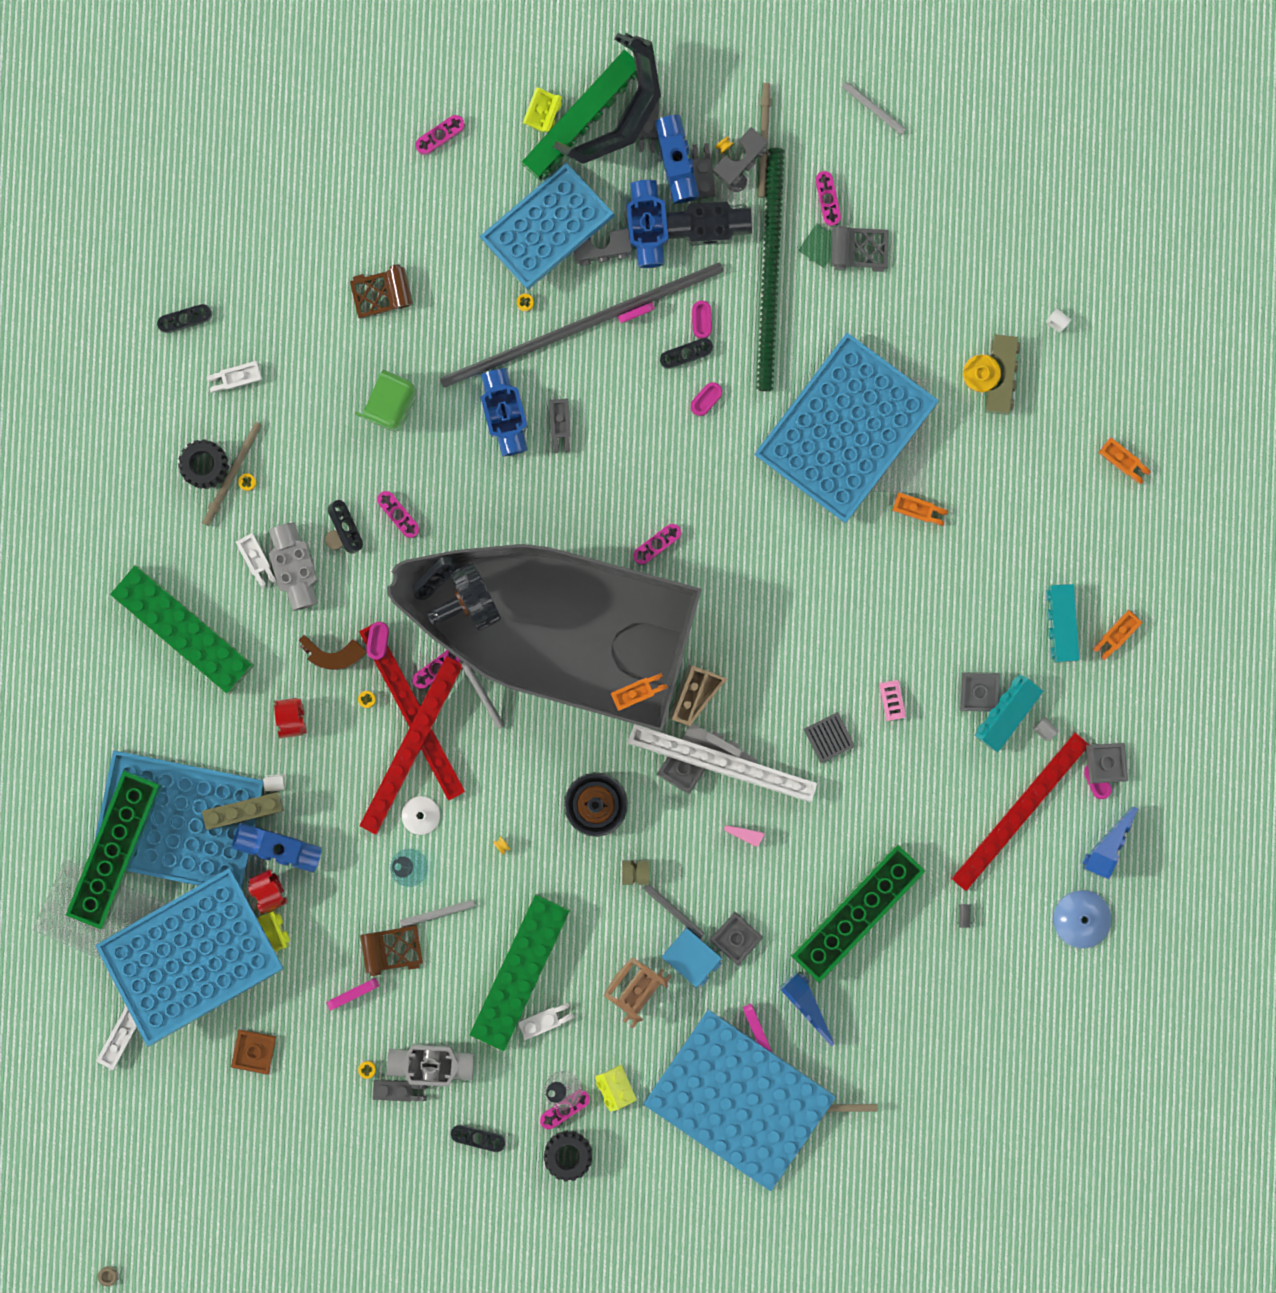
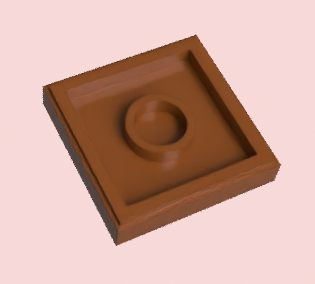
(253, 1051)

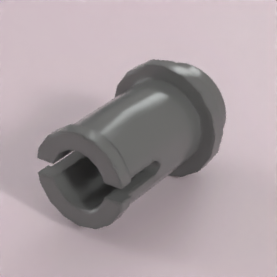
(964, 916)

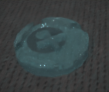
(409, 867)

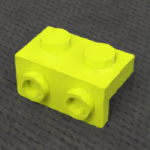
(542, 110)
(272, 927)
(615, 1088)

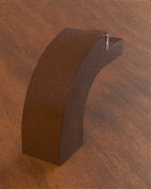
(345, 658)

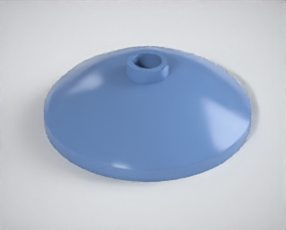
(1069, 914)

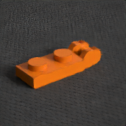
(1123, 459)
(917, 509)
(1118, 633)
(636, 692)

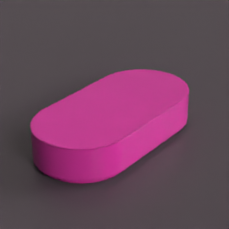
(636, 312)
(701, 319)
(706, 399)
(377, 640)
(1099, 790)

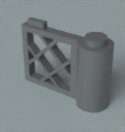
(844, 248)

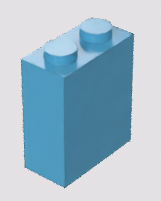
(692, 958)

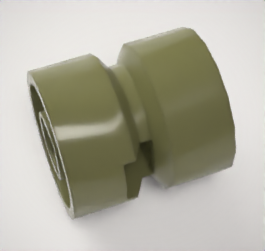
(635, 872)

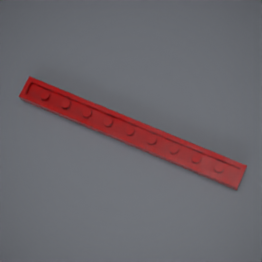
(409, 707)
(411, 745)
(1020, 811)

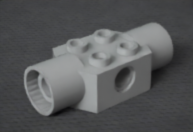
(293, 566)
(430, 1064)

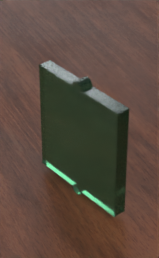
(818, 245)

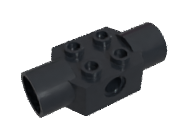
(709, 223)

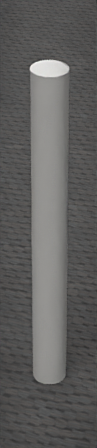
(874, 108)
(483, 696)
(437, 913)

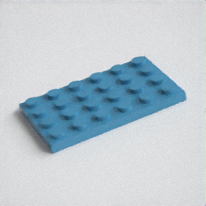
(547, 226)

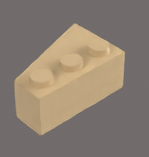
(694, 693)

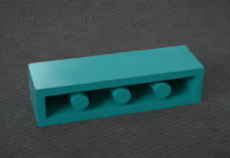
(1063, 623)
(1008, 713)

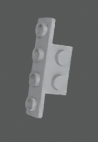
(714, 741)

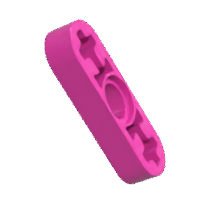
(454, 132)
(819, 185)
(411, 522)
(665, 531)
(422, 672)
(352, 994)
(756, 1026)
(555, 1121)

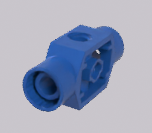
(678, 173)
(647, 223)
(504, 412)
(262, 841)

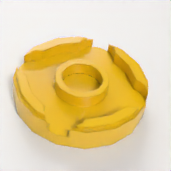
(981, 373)

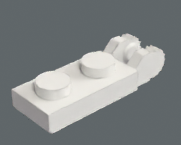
(236, 376)
(255, 558)
(543, 1021)

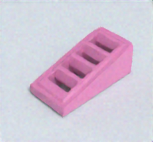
(900, 706)
(750, 836)

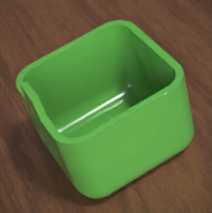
(390, 401)

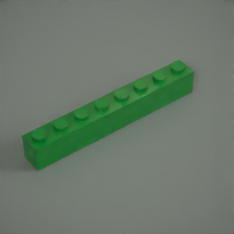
(581, 115)

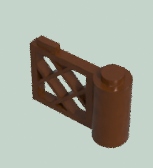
(395, 284)
(375, 953)

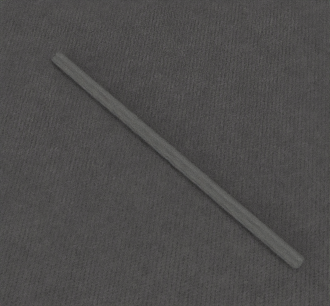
(581, 325)

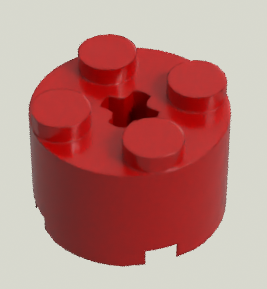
(289, 717)
(268, 891)

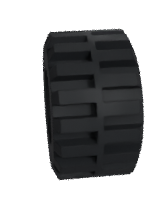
(190, 454)
(572, 1172)

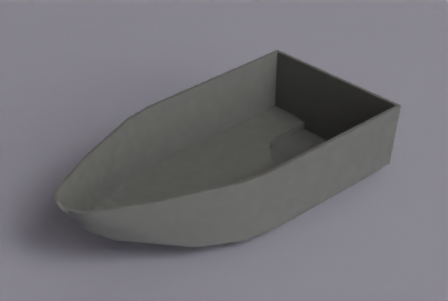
(565, 627)

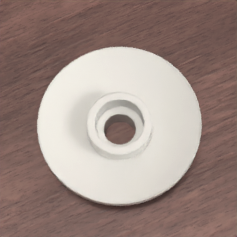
(428, 808)

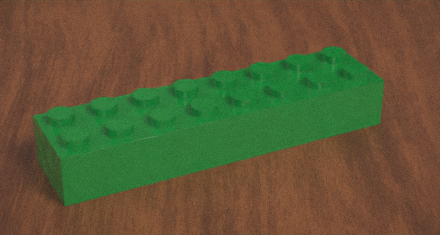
(182, 629)
(113, 850)
(857, 913)
(519, 972)

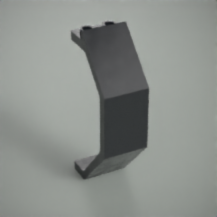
(637, 111)

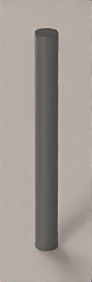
(674, 911)

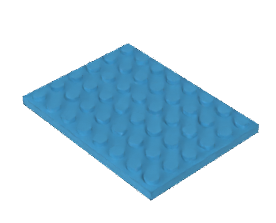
(846, 427)
(176, 836)
(189, 957)
(739, 1100)

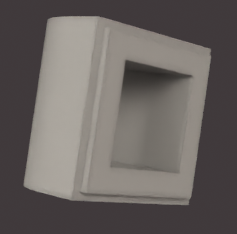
(1045, 729)

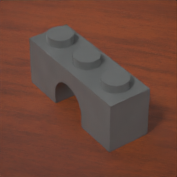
(731, 171)
(618, 247)

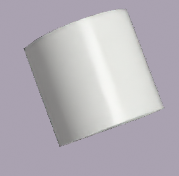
(1058, 320)
(274, 782)

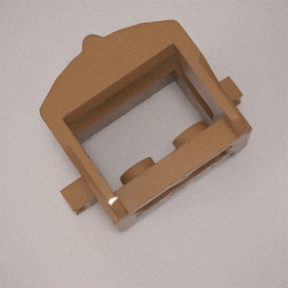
(637, 991)

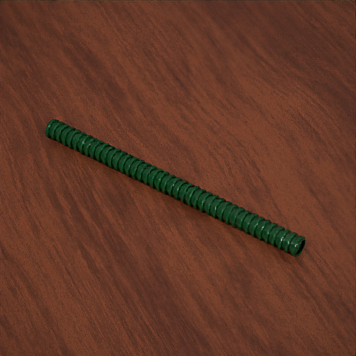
(770, 269)

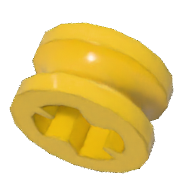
(724, 145)
(526, 296)
(241, 482)
(369, 704)
(501, 845)
(371, 1073)

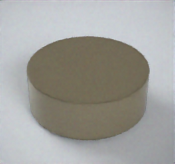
(333, 541)
(107, 1276)

